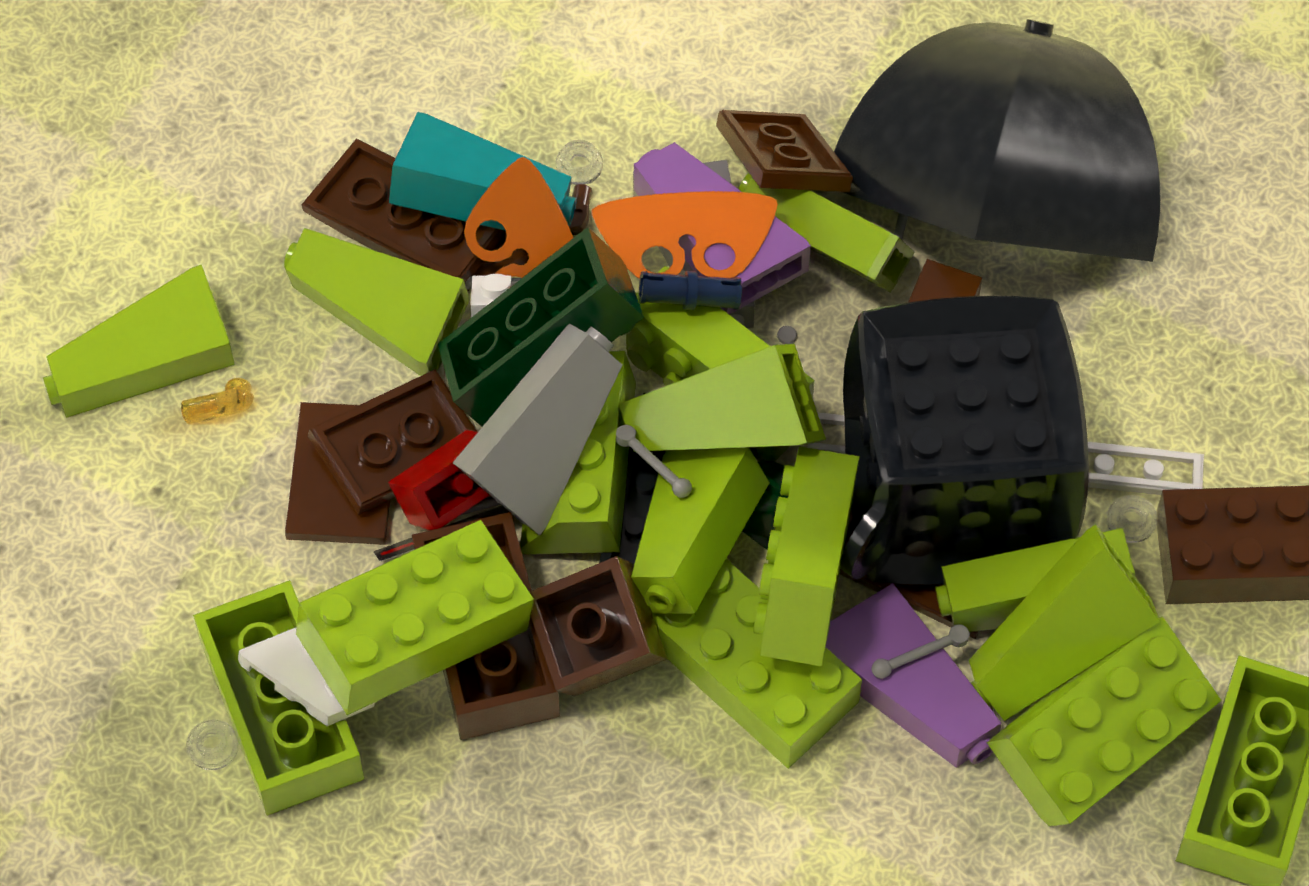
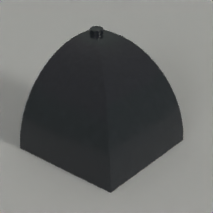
(1009, 142)

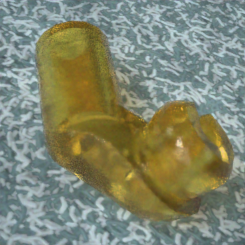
(234, 400)

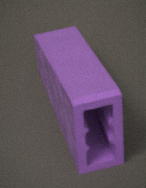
(781, 255)
(923, 696)

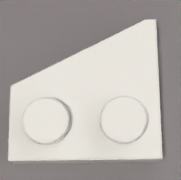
(295, 675)

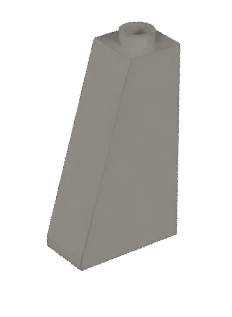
(542, 427)

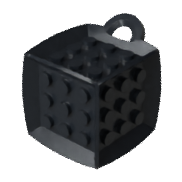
(961, 434)

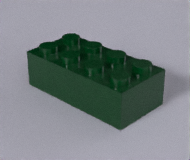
(502, 342)

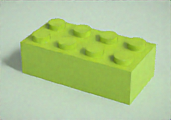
(689, 342)
(805, 555)
(413, 616)
(773, 699)
(1103, 724)
(283, 745)
(1252, 778)

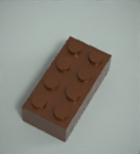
(1234, 544)
(510, 680)

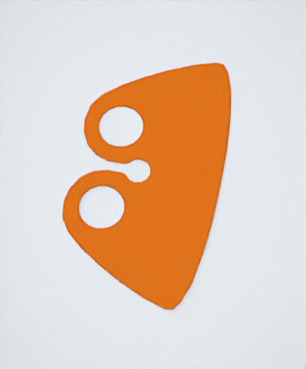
(527, 212)
(709, 216)

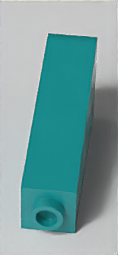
(450, 170)

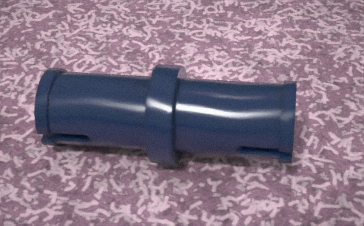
(690, 290)

